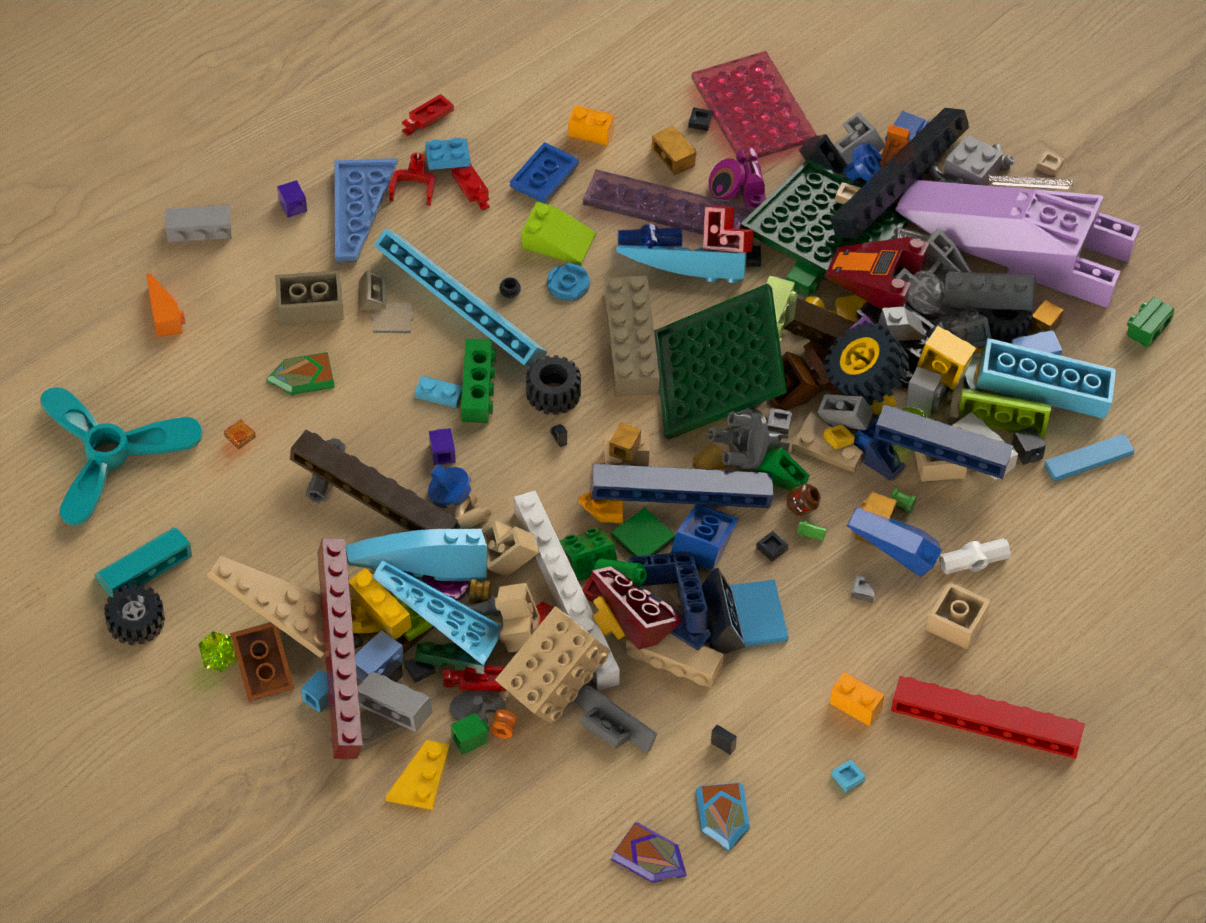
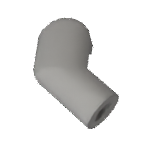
(1007, 161)

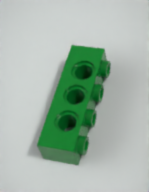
(476, 381)

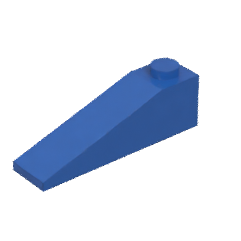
(899, 540)

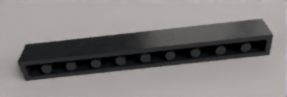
(899, 173)

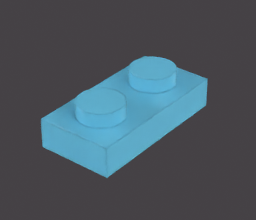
(438, 391)

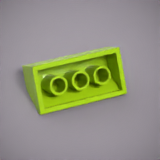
(1005, 412)

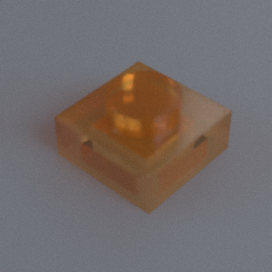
(239, 434)

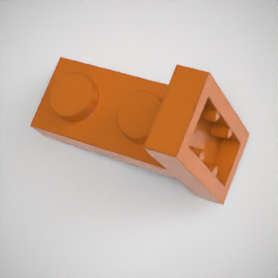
(896, 140)

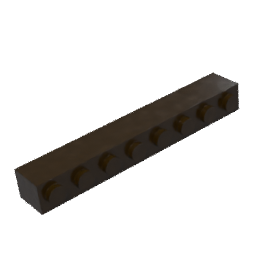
(368, 485)

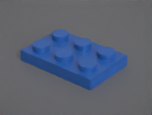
(544, 172)

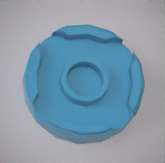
(568, 282)

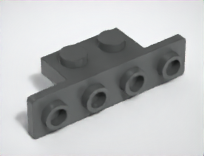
(612, 721)

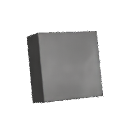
(779, 420)

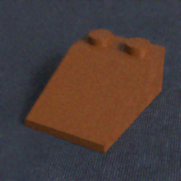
(262, 661)

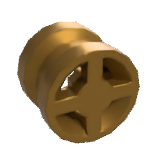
(479, 590)

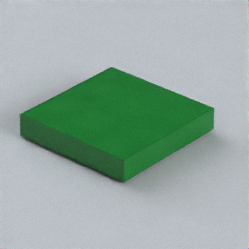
(643, 534)

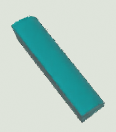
(145, 562)

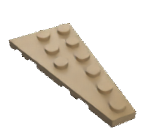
(281, 602)

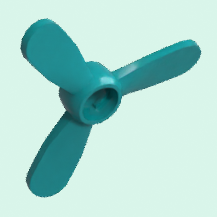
(151, 439)

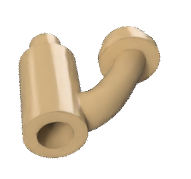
(472, 517)

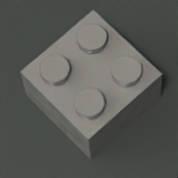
(973, 162)

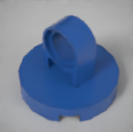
(865, 162)
(448, 486)

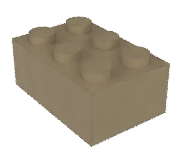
(309, 297)

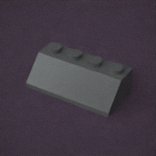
(990, 290)

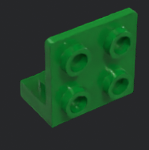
(586, 550)

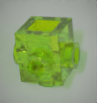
(217, 651)

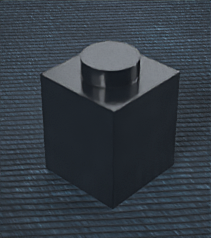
(1028, 445)

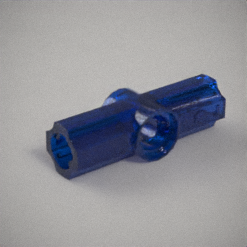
(651, 236)

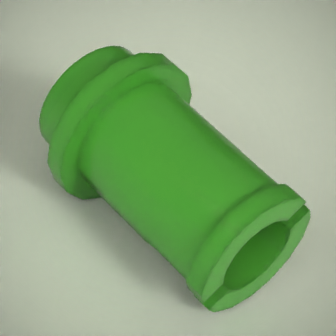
(811, 530)

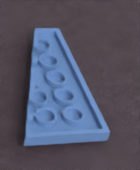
(358, 195)

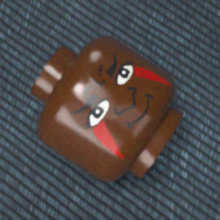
(803, 499)

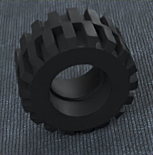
(1005, 331)
(553, 371)

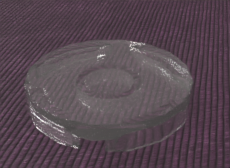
(926, 292)

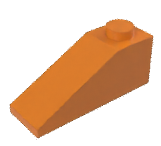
(165, 309)

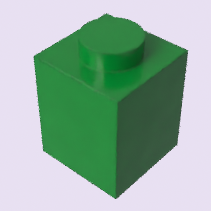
(469, 733)

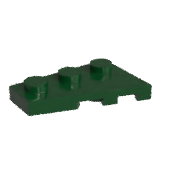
(443, 654)

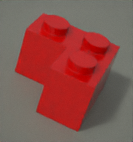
(721, 235)

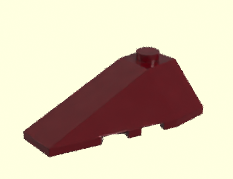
(639, 615)

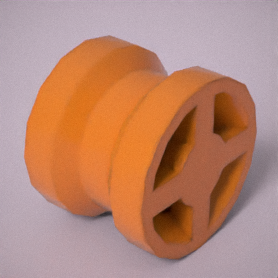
(503, 724)

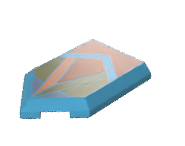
(723, 812)

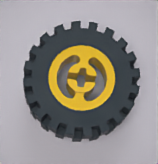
(876, 348)

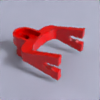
(415, 172)

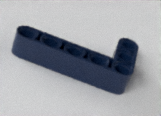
(682, 571)

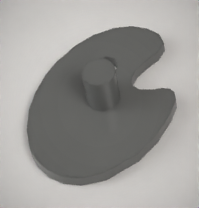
(473, 702)

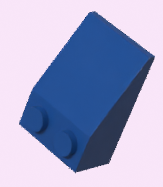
(705, 535)

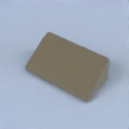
(372, 292)

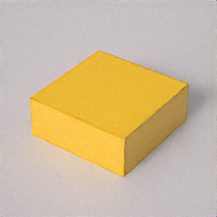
(838, 437)

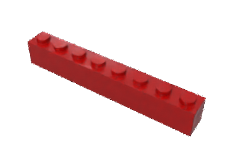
(988, 717)

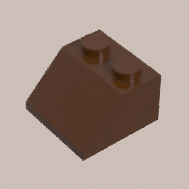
(799, 383)

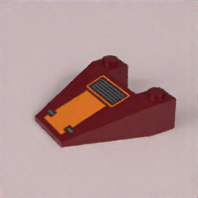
(870, 269)

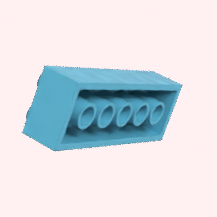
(1046, 378)

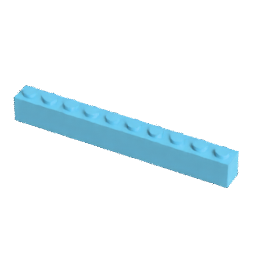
(459, 298)

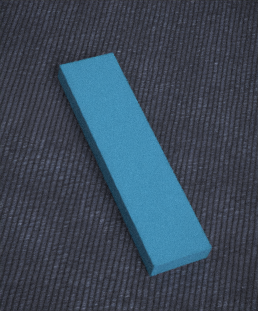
(1089, 457)

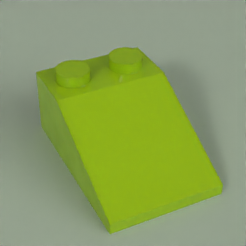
(556, 234)

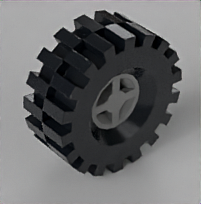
(135, 602)

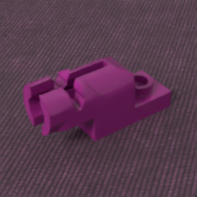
(753, 187)

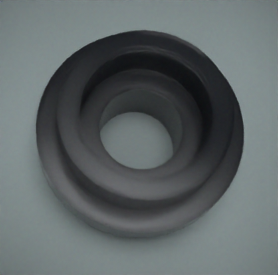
(510, 287)

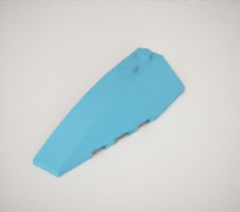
(695, 263)
(433, 552)

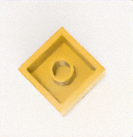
(946, 356)

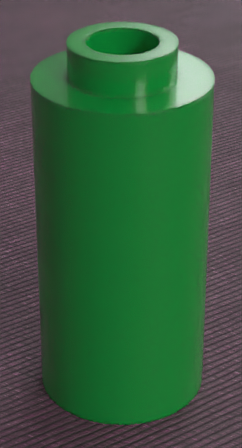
(633, 571)

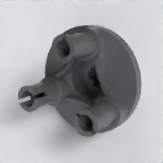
(747, 439)

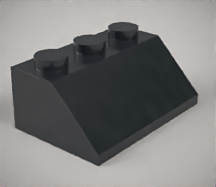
(722, 614)

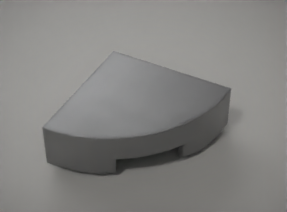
(862, 590)

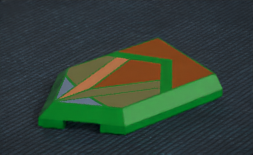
(303, 374)

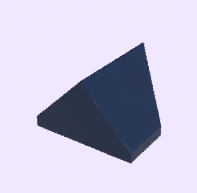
(883, 458)

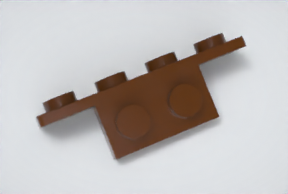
(816, 362)

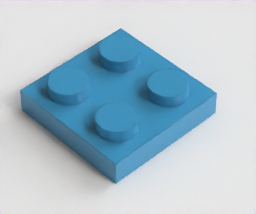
(447, 153)

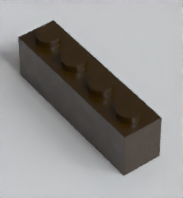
(815, 323)

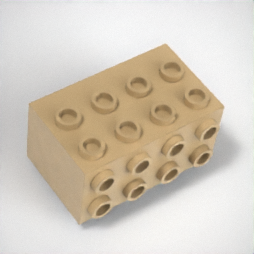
(553, 665)

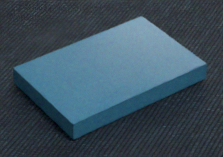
(760, 612)

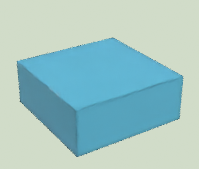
(848, 775)

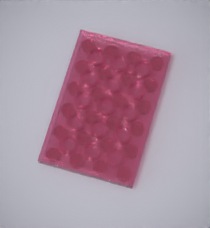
(753, 105)

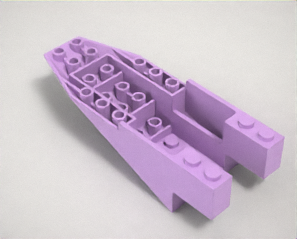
(1027, 232)

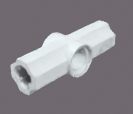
(975, 556)

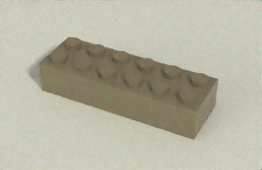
(631, 336)

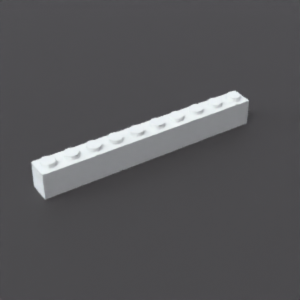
(562, 579)

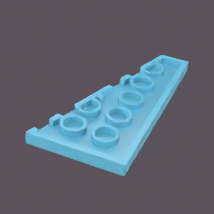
(458, 622)

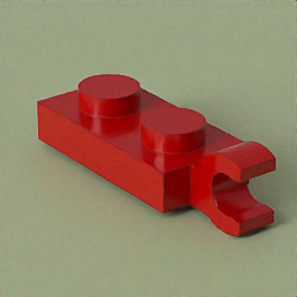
(427, 114)
(471, 185)
(471, 680)

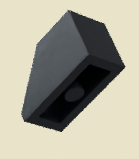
(823, 152)

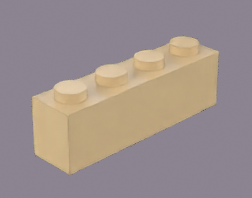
(681, 659)

